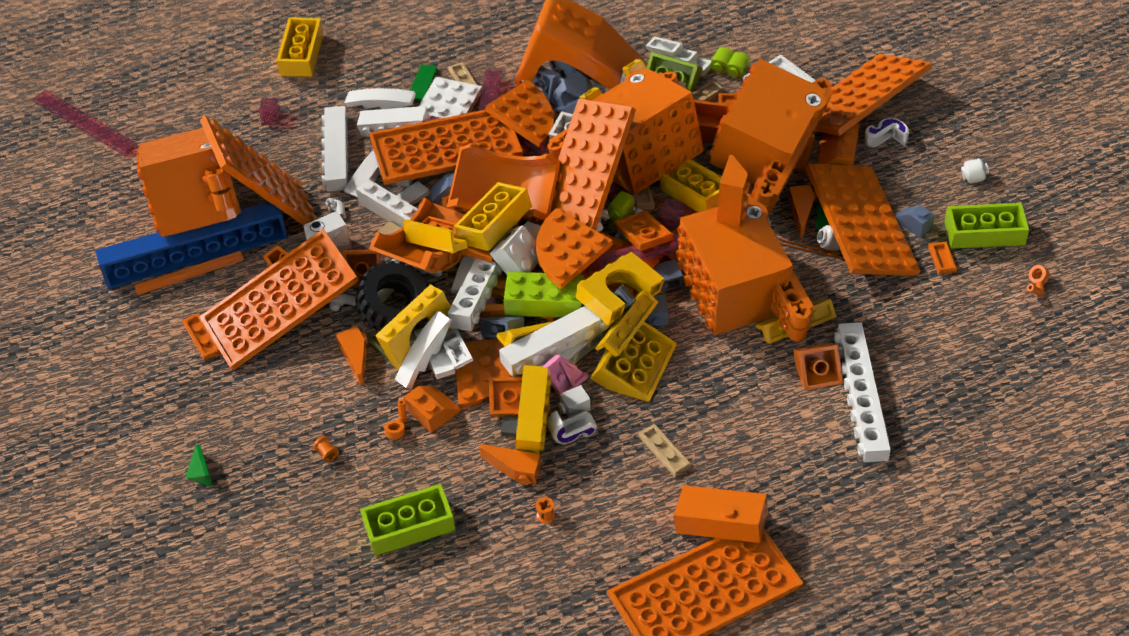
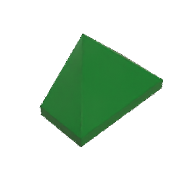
(198, 468)

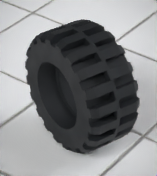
(387, 276)

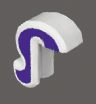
(886, 129)
(570, 429)

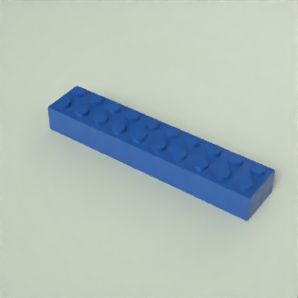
(158, 255)

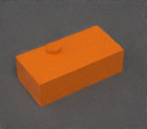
(721, 513)

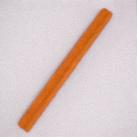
(189, 272)

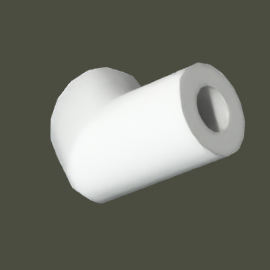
(336, 205)
(340, 300)

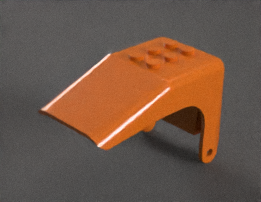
(580, 39)

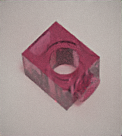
(269, 110)
(671, 213)

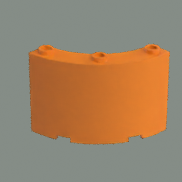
(481, 169)
(419, 256)

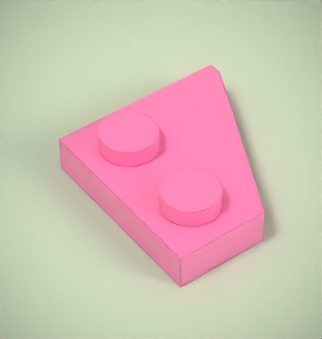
(564, 374)

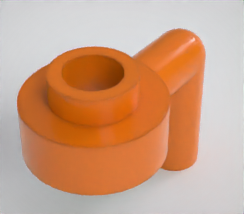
(1034, 276)
(396, 429)

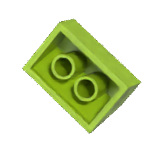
(685, 71)

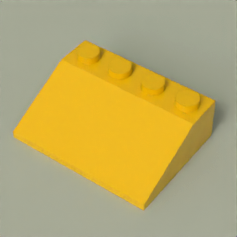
(638, 366)

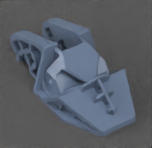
(565, 90)

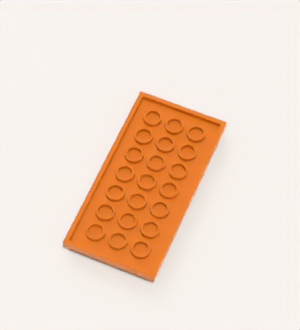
(867, 90)
(434, 145)
(590, 159)
(258, 173)
(862, 220)
(278, 299)
(705, 588)

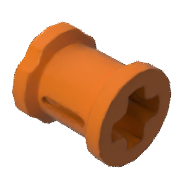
(325, 448)
(548, 512)

